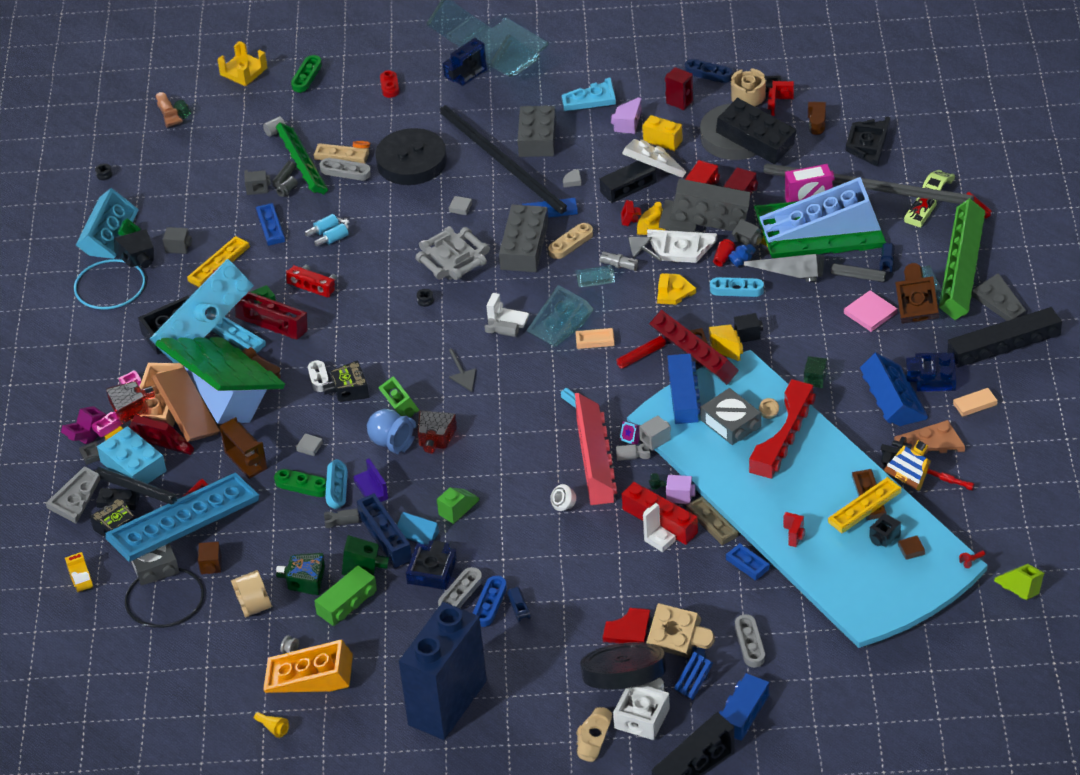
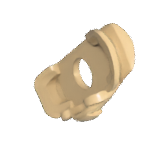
(588, 745)

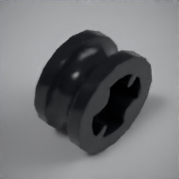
(103, 171)
(425, 297)

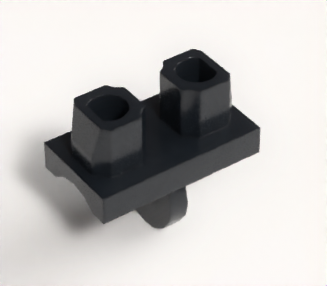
(889, 451)

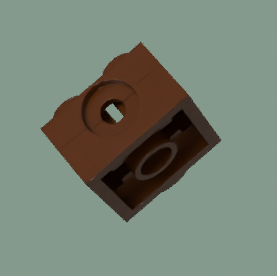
(916, 296)

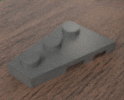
(999, 298)

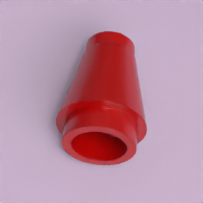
(723, 251)

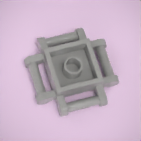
(451, 254)

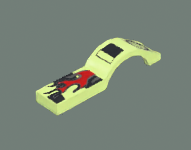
(923, 207)

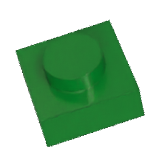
(128, 227)
(265, 292)

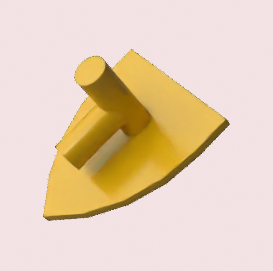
(650, 219)

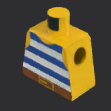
(910, 465)

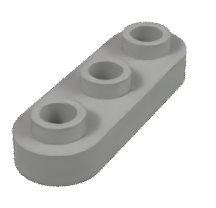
(345, 169)
(462, 585)
(754, 652)

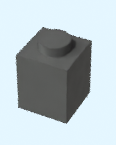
(177, 240)

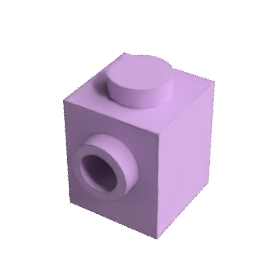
(680, 489)

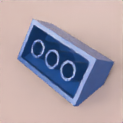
(892, 391)

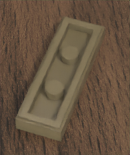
(712, 520)

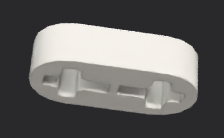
(315, 376)

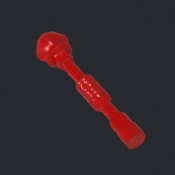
(951, 479)

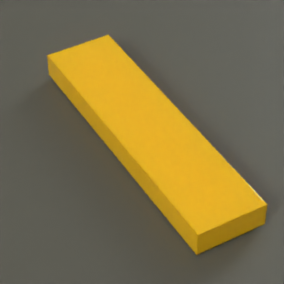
(230, 251)
(864, 505)

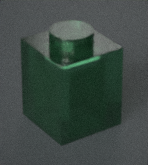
(815, 371)

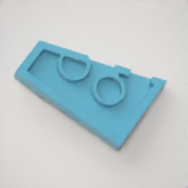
(594, 96)

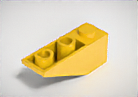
(726, 341)

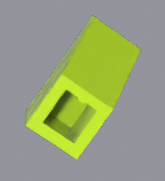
(1023, 581)

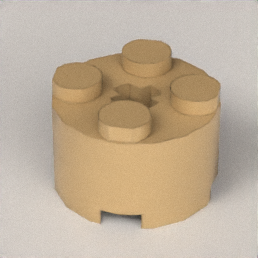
(748, 86)
(251, 593)

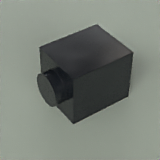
(748, 327)

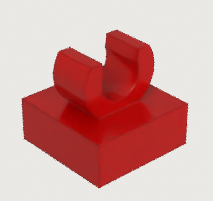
(629, 213)

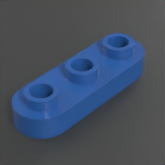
(490, 595)

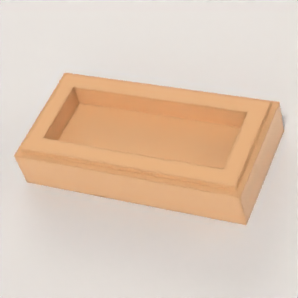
(594, 338)
(975, 402)

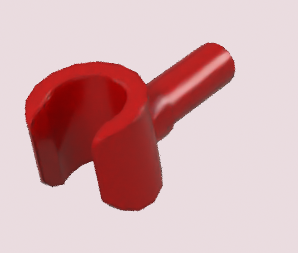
(969, 558)

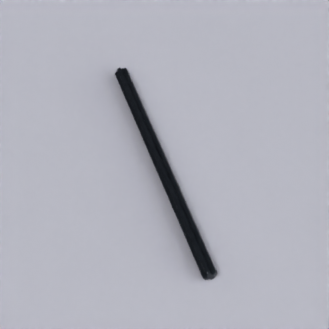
(503, 159)

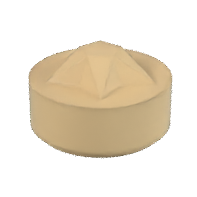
(769, 408)

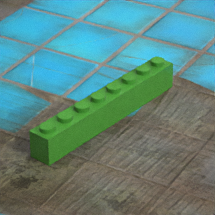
(962, 259)

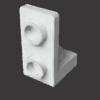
(496, 311)
(653, 532)

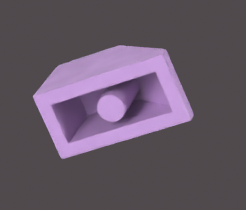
(627, 116)

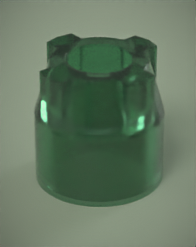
(182, 108)

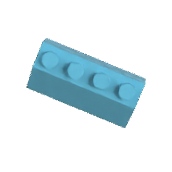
(104, 224)

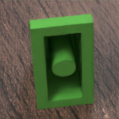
(455, 503)

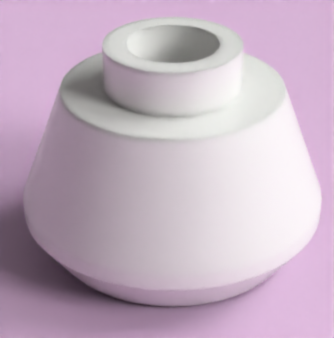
(563, 497)

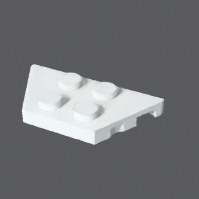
(653, 156)
(681, 245)

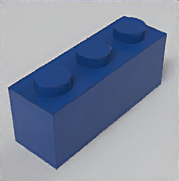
(745, 704)

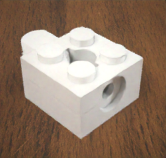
(642, 709)

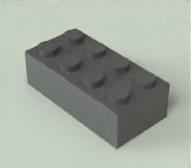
(709, 205)
(523, 238)

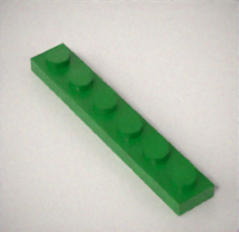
(301, 158)

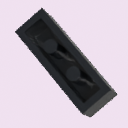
(627, 181)

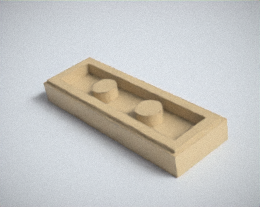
(341, 152)

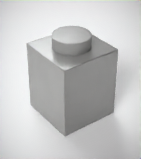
(655, 432)

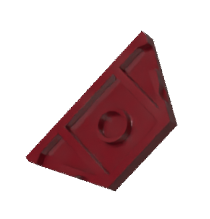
(160, 434)

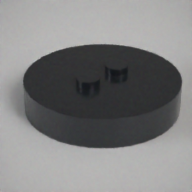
(411, 156)
(623, 665)

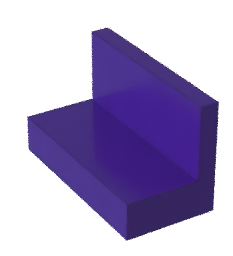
(371, 482)

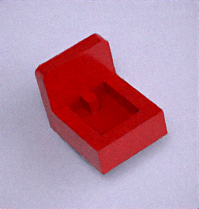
(796, 528)

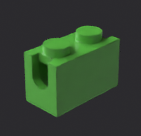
(400, 400)

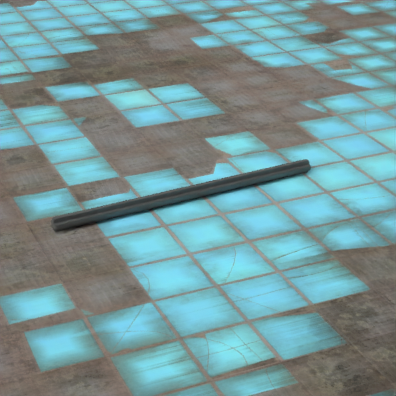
(884, 186)

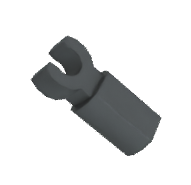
(342, 518)

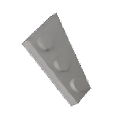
(74, 495)

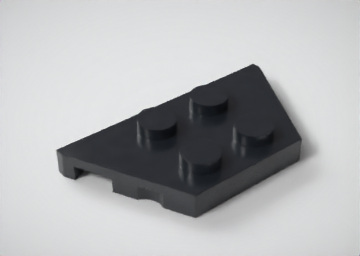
(867, 139)

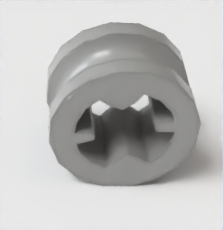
(289, 644)

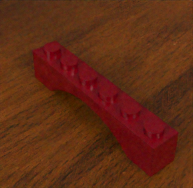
(693, 345)

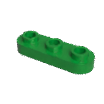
(306, 73)
(300, 482)

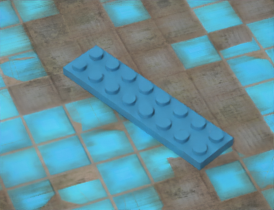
(182, 517)

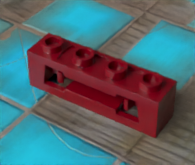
(271, 315)

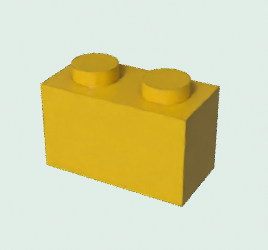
(662, 132)

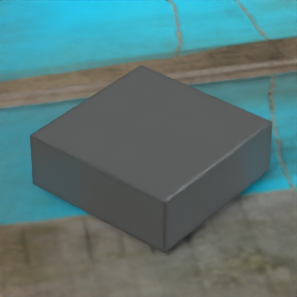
(90, 453)

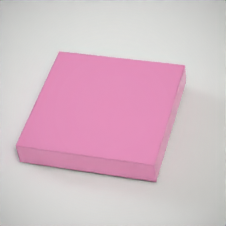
(870, 311)

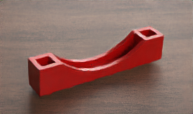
(768, 455)

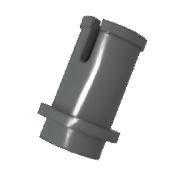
(284, 188)

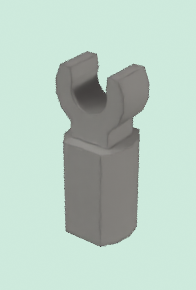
(502, 327)
(632, 452)

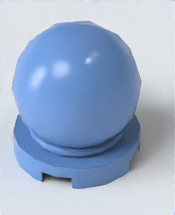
(391, 430)

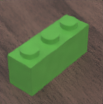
(345, 595)

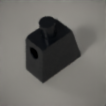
(135, 249)

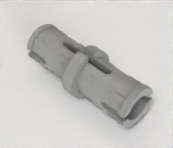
(619, 261)

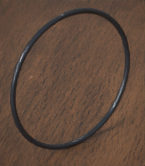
(171, 624)

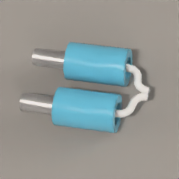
(330, 228)

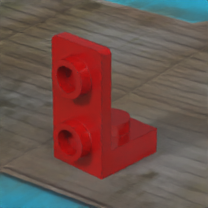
(780, 90)

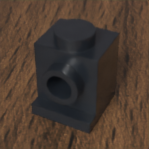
(881, 533)

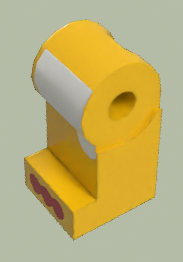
(78, 572)

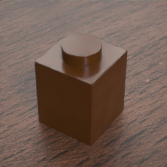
(209, 557)

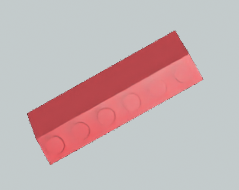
(594, 451)

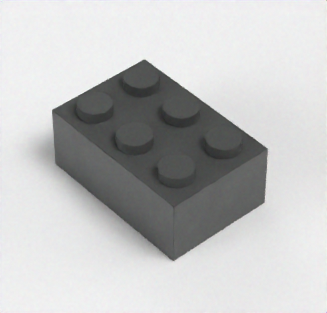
(536, 131)

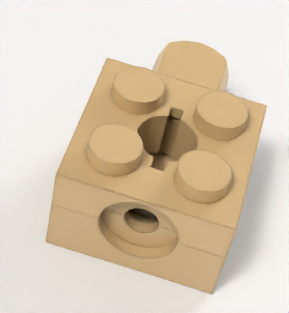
(678, 631)

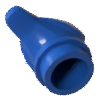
(742, 254)

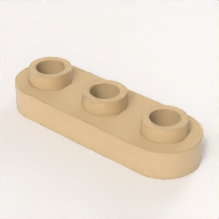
(570, 241)

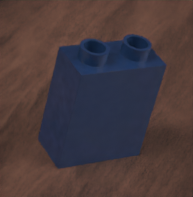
(443, 670)

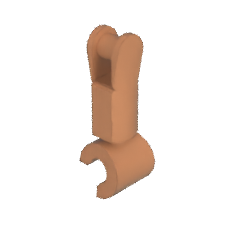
(170, 114)

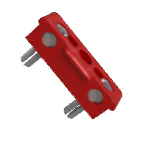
(310, 280)

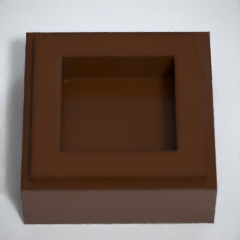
(911, 547)

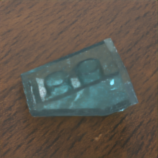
(560, 316)

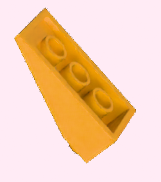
(310, 669)

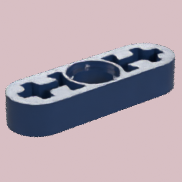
(719, 73)

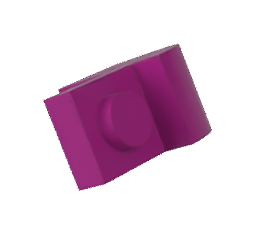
(82, 429)

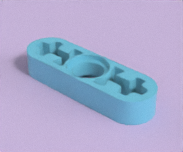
(750, 283)

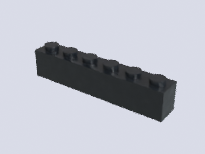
(1005, 337)

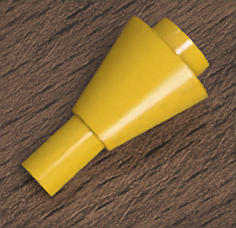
(276, 725)

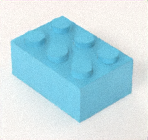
(131, 456)

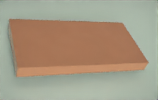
(185, 404)

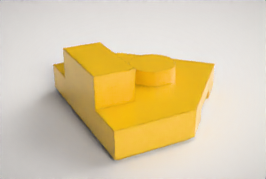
(673, 289)

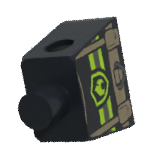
(347, 383)
(111, 517)

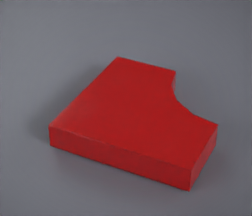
(629, 628)

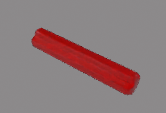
(641, 352)

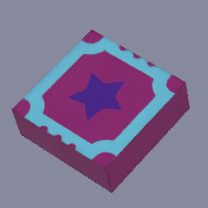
(630, 432)

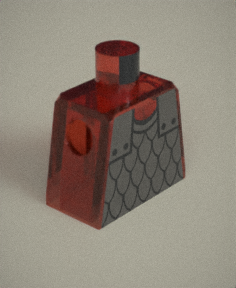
(129, 400)
(435, 429)

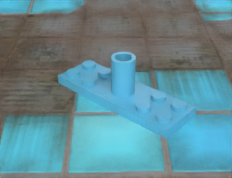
(216, 295)

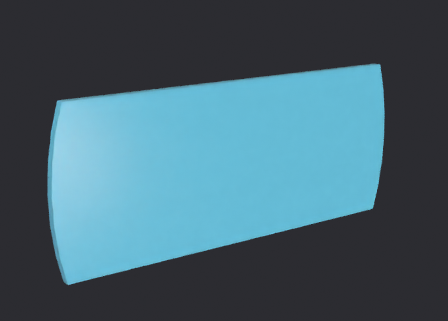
(855, 584)

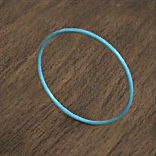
(111, 307)

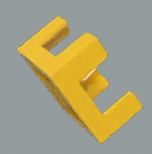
(242, 67)

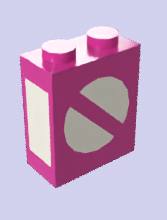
(807, 182)

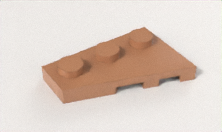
(938, 438)

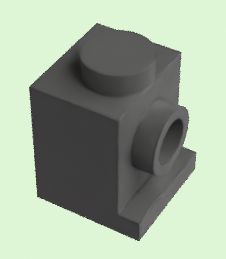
(256, 182)
(747, 233)

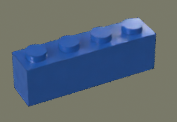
(683, 388)

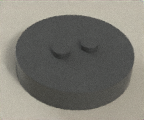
(717, 144)

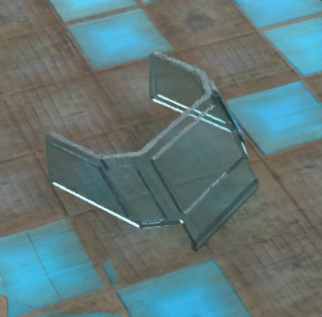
(507, 44)

